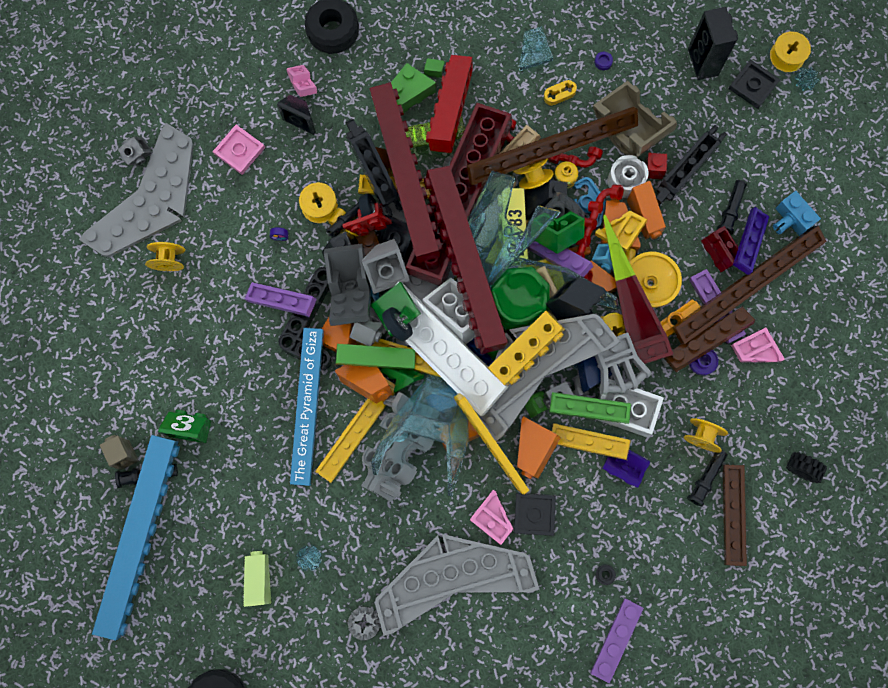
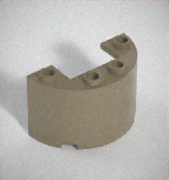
(649, 128)

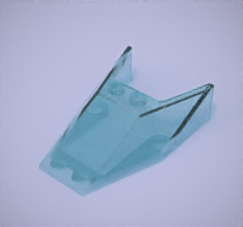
(496, 237)
(432, 415)

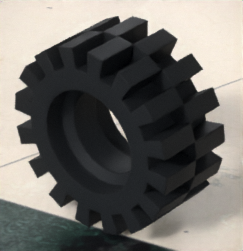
(806, 467)

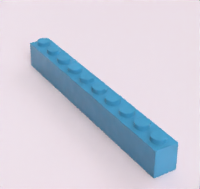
(135, 538)

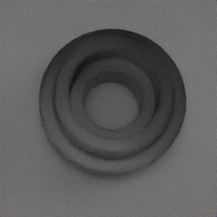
(612, 574)

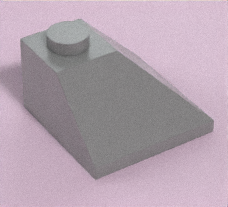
(385, 266)

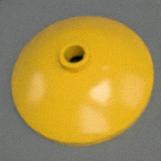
(662, 272)

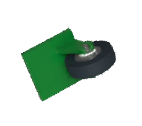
(396, 312)

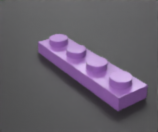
(564, 259)
(706, 290)
(280, 299)
(616, 640)

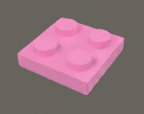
(239, 149)

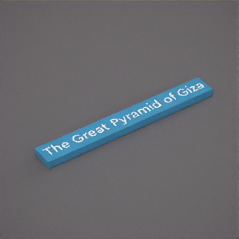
(307, 406)

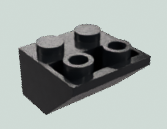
(575, 299)

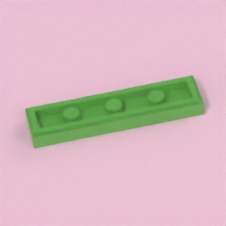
(375, 356)
(590, 408)

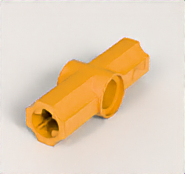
(679, 315)

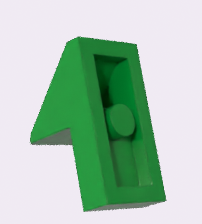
(403, 377)

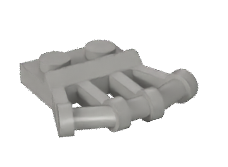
(621, 354)

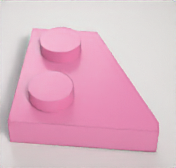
(758, 348)
(493, 519)

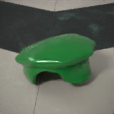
(520, 297)

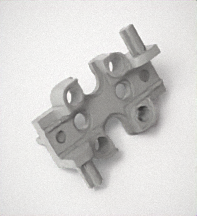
(388, 482)

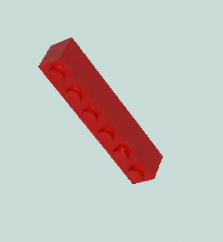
(450, 104)

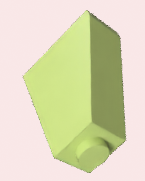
(256, 579)

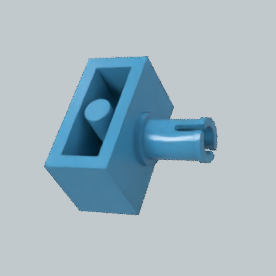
(795, 214)

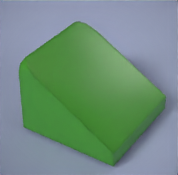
(434, 68)
(536, 405)

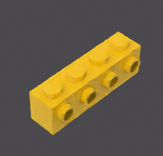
(527, 348)

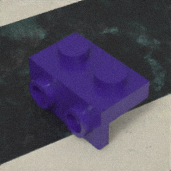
(629, 470)

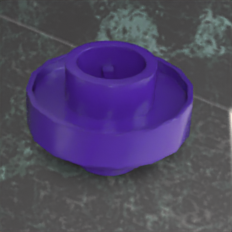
(706, 364)

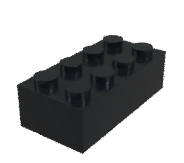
(712, 43)

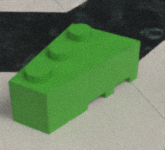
(412, 87)

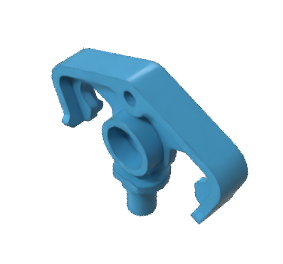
(584, 200)

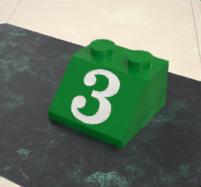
(185, 426)

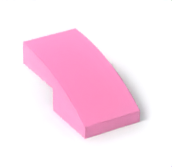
(301, 80)

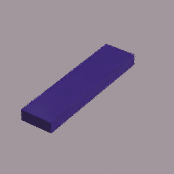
(751, 241)

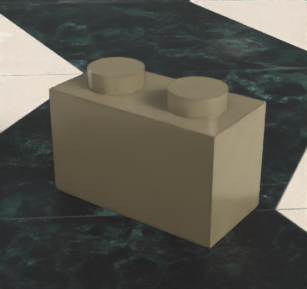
(118, 452)

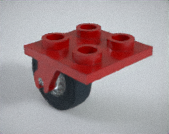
(369, 217)

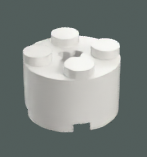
(628, 172)

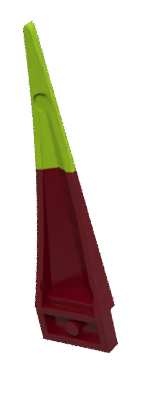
(637, 313)

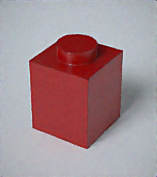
(656, 165)

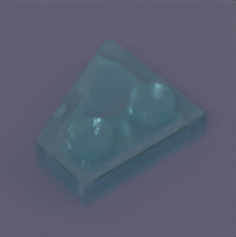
(535, 49)

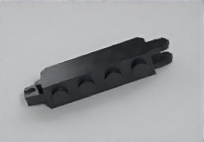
(689, 165)
(372, 166)

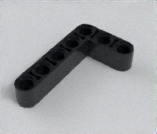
(297, 336)

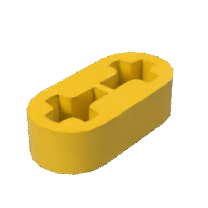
(558, 89)

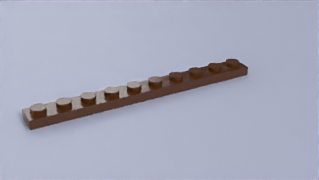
(553, 145)
(749, 284)

